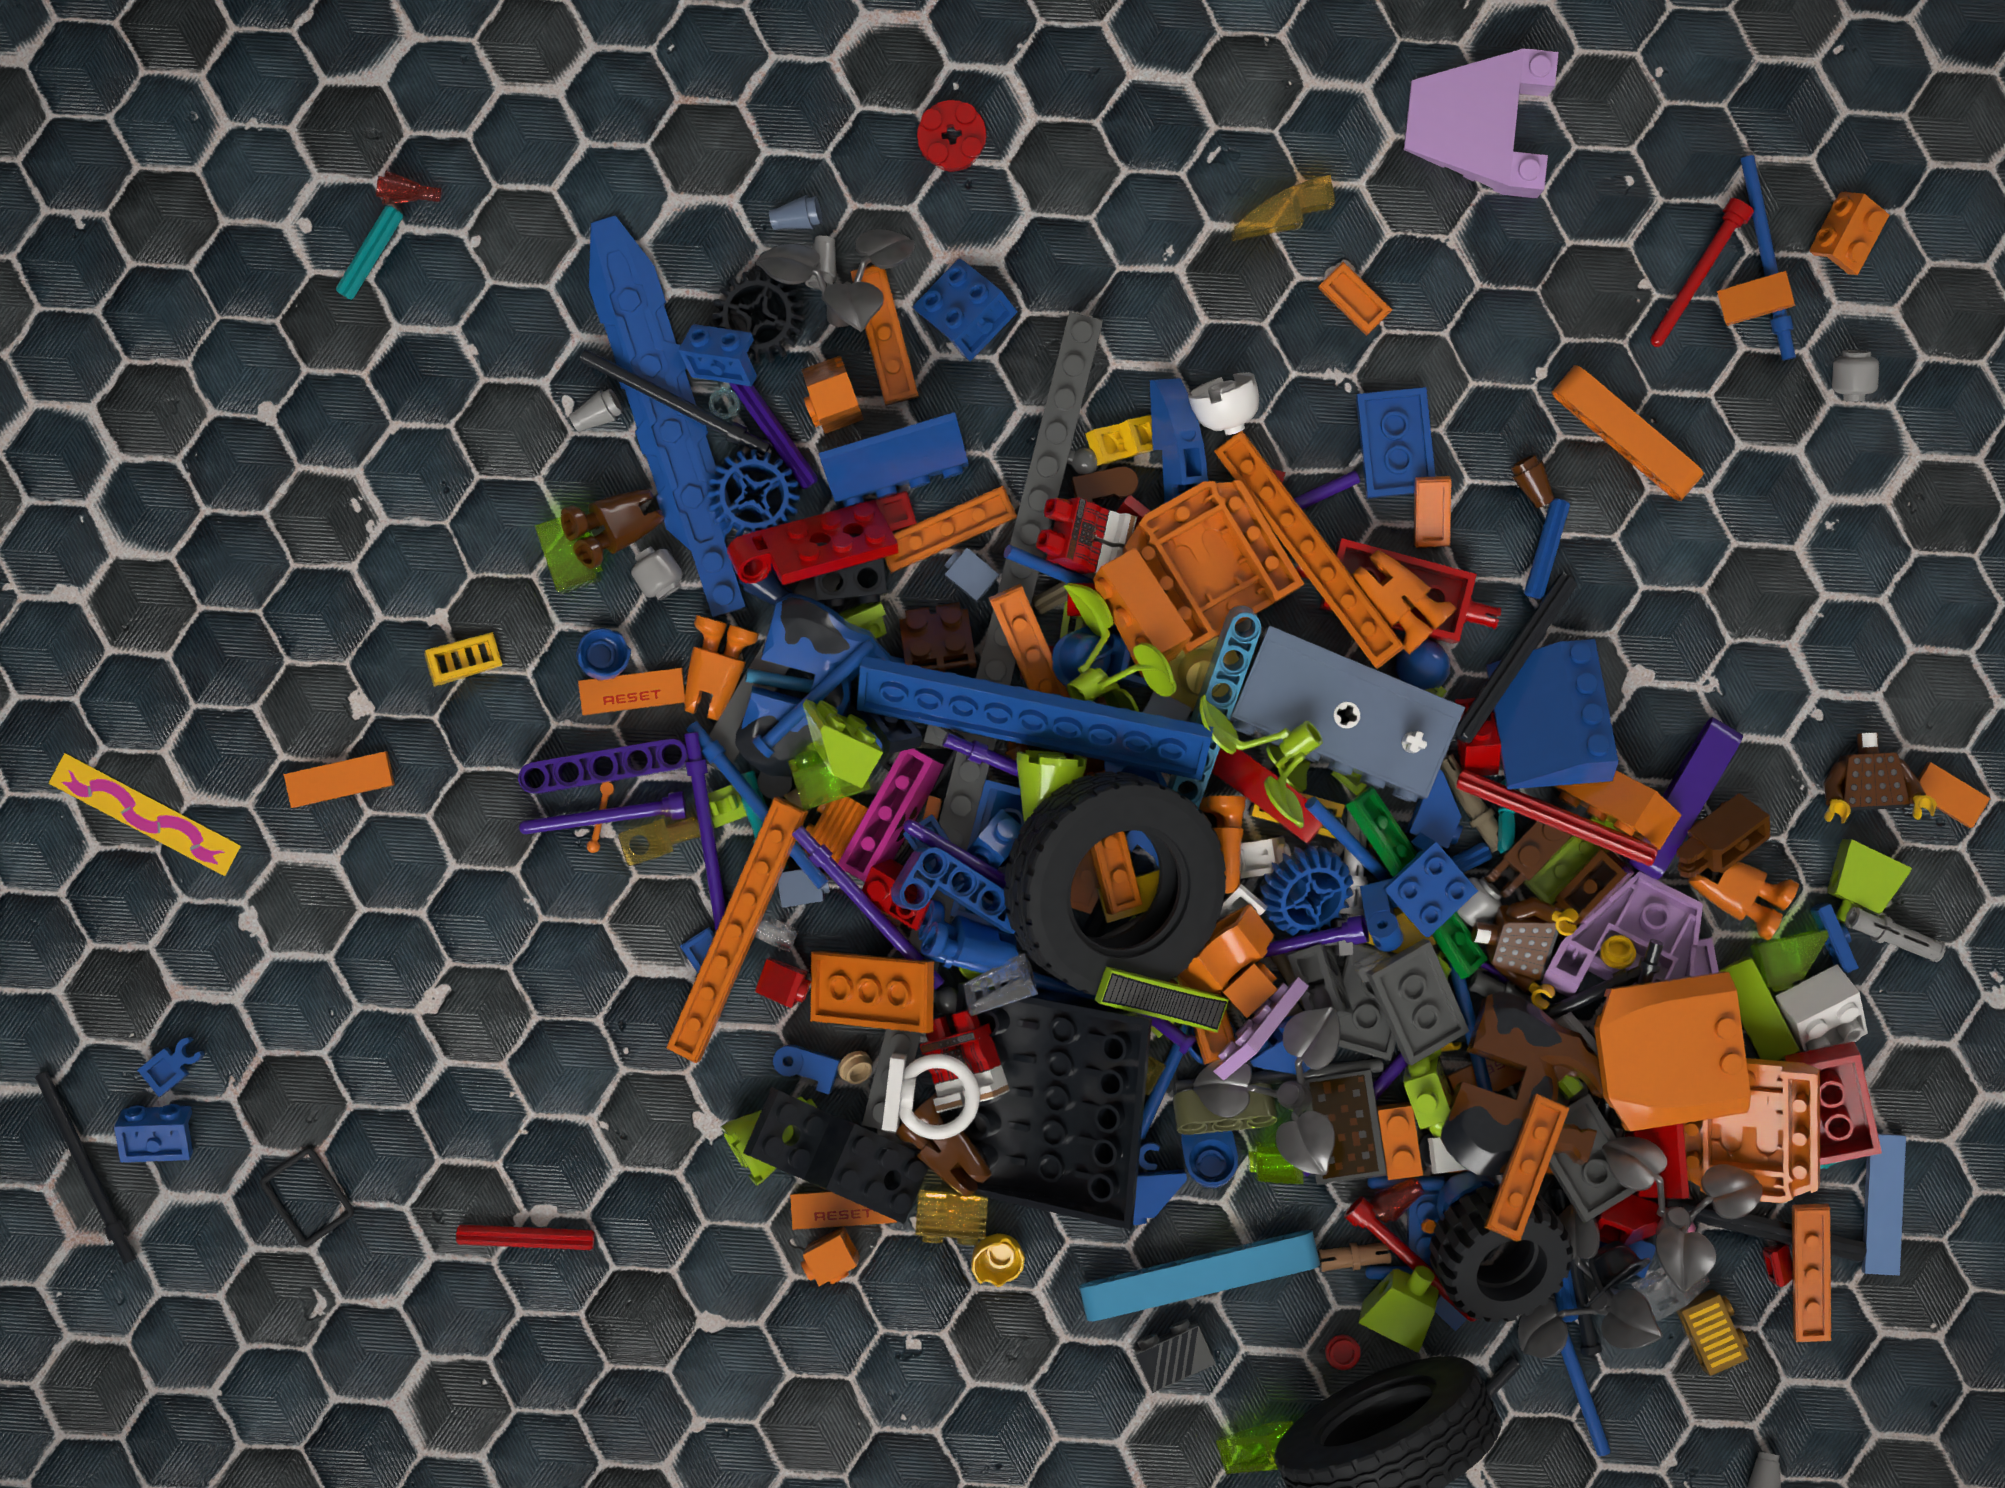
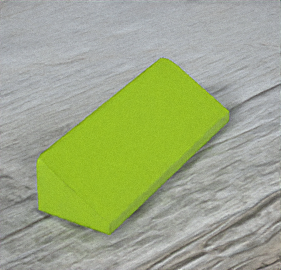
(1760, 1013)

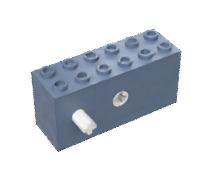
(1393, 728)

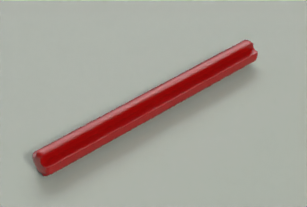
(1557, 817)

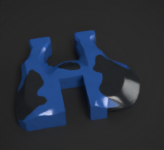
(812, 640)

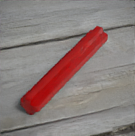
(525, 1237)

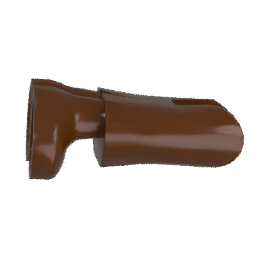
(622, 523)
(950, 1158)

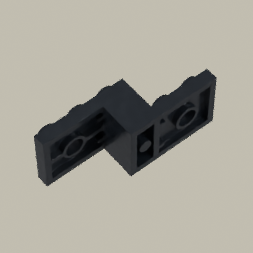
(837, 1155)

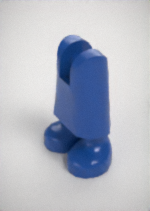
(964, 939)

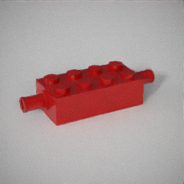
(1445, 582)

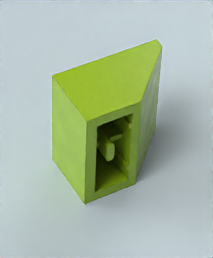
(842, 742)

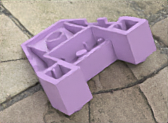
(1470, 118)
(1640, 912)

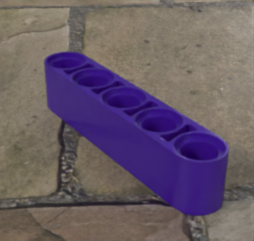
(588, 762)
(1693, 786)

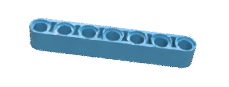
(1218, 673)
(1199, 1275)

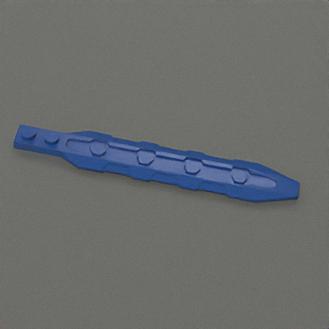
(676, 446)

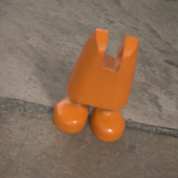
(1399, 595)
(715, 671)
(1228, 814)
(1738, 891)

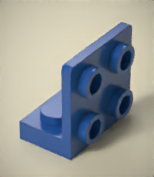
(965, 308)
(1429, 887)

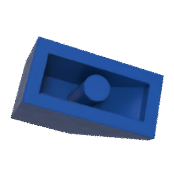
(1437, 815)
(1154, 1192)

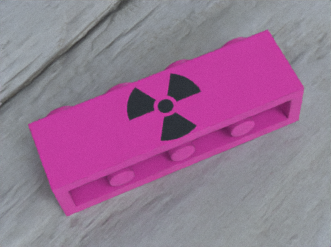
(895, 802)

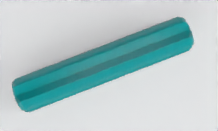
(369, 252)

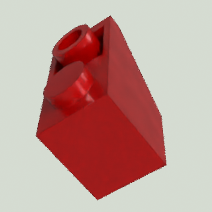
(1483, 753)
(878, 889)
(783, 983)
(1628, 1221)

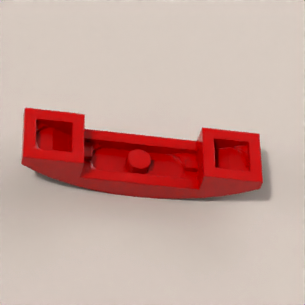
(1248, 779)

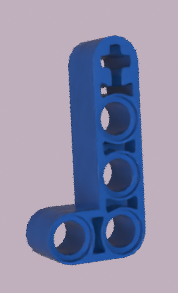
(941, 879)

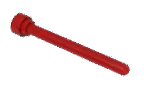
(1735, 215)
(1361, 1214)

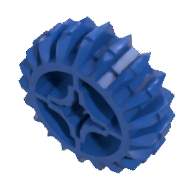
(761, 510)
(1314, 896)

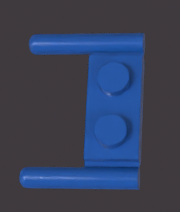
(1420, 1210)

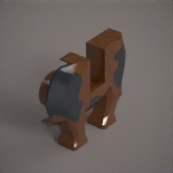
(1521, 1036)

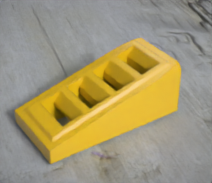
(445, 650)

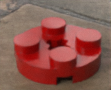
(940, 151)

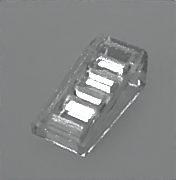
(1014, 990)

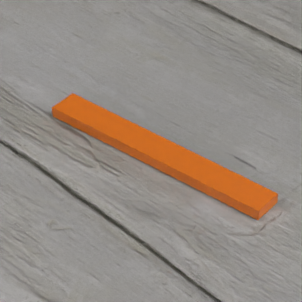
(1310, 550)
(736, 930)

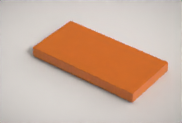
(872, 991)

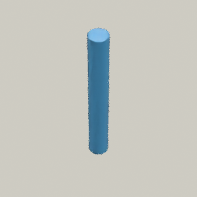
(778, 680)

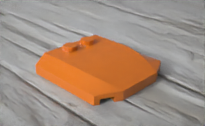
(1214, 555)
(1673, 1051)
(1773, 1140)

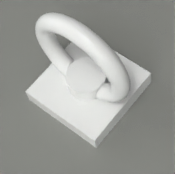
(901, 1094)

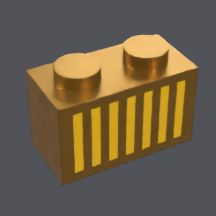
(1713, 1333)

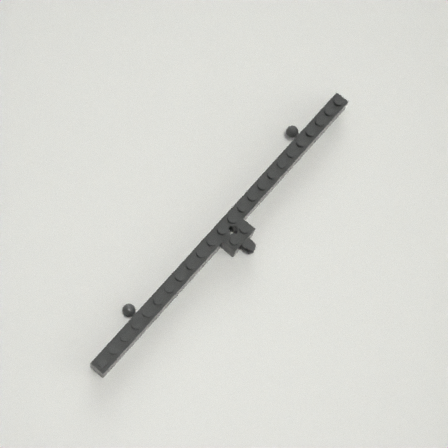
(997, 662)

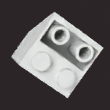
(1823, 1011)

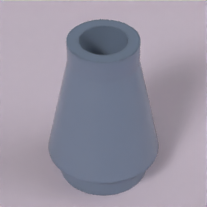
(797, 214)

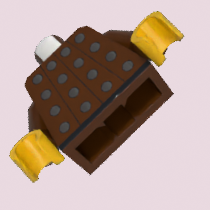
(1873, 782)
(1523, 942)

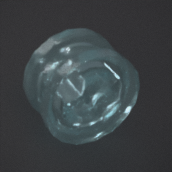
(715, 398)

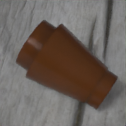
(1533, 480)

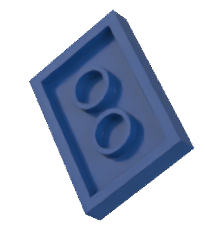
(1394, 440)

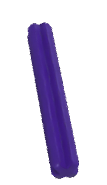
(776, 434)

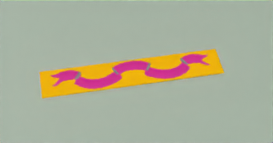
(144, 814)

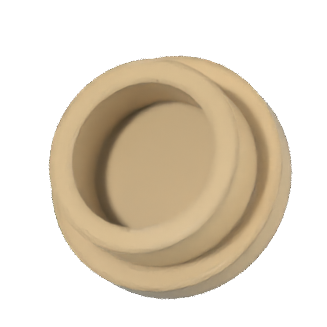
(855, 1067)

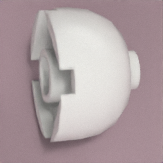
(1226, 403)

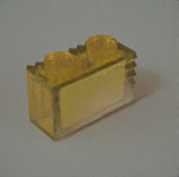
(951, 1216)

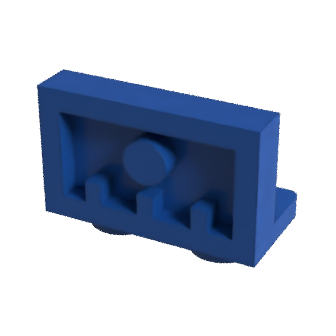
(718, 354)
(154, 1133)

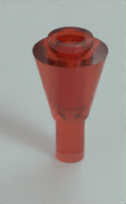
(398, 189)

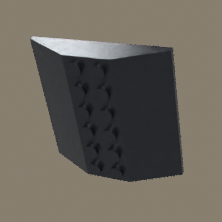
(1073, 1108)

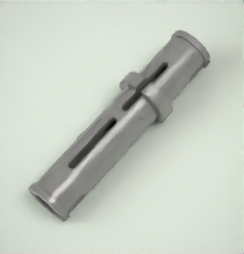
(1884, 930)

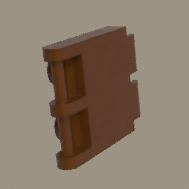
(938, 637)

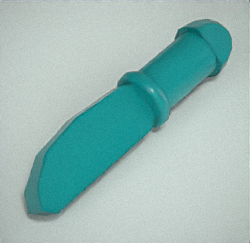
(1506, 827)

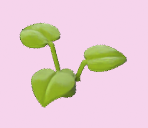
(1095, 682)
(1288, 758)

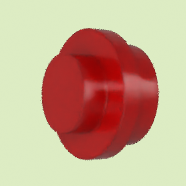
(1342, 1352)

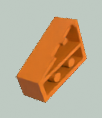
(831, 395)
(1141, 606)
(1626, 804)

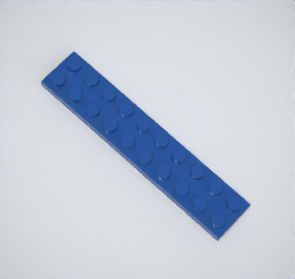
(1033, 718)

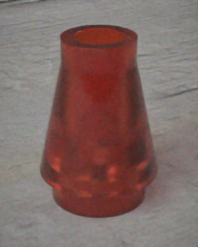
(1396, 1199)

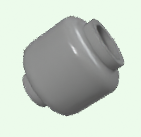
(1855, 374)
(656, 573)
(1482, 905)

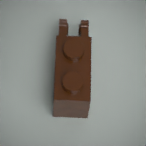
(1723, 837)
(1528, 854)
(1593, 886)

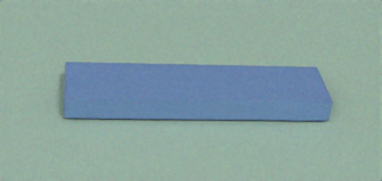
(1884, 1206)

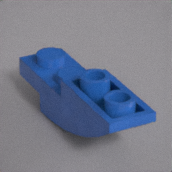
(1178, 436)

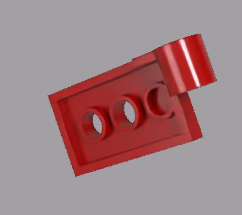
(794, 549)

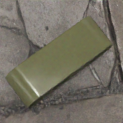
(1195, 1118)

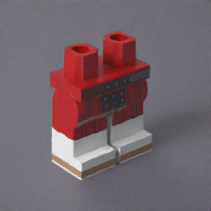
(1084, 534)
(972, 1047)

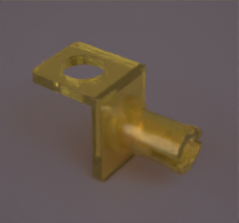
(660, 838)

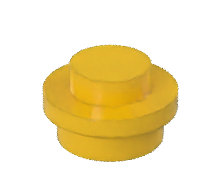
(1618, 952)

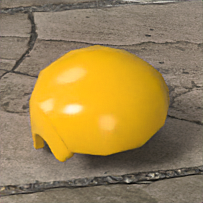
(997, 1259)

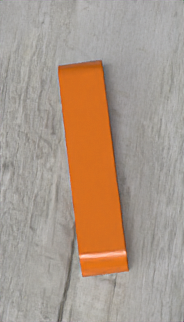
(1627, 433)

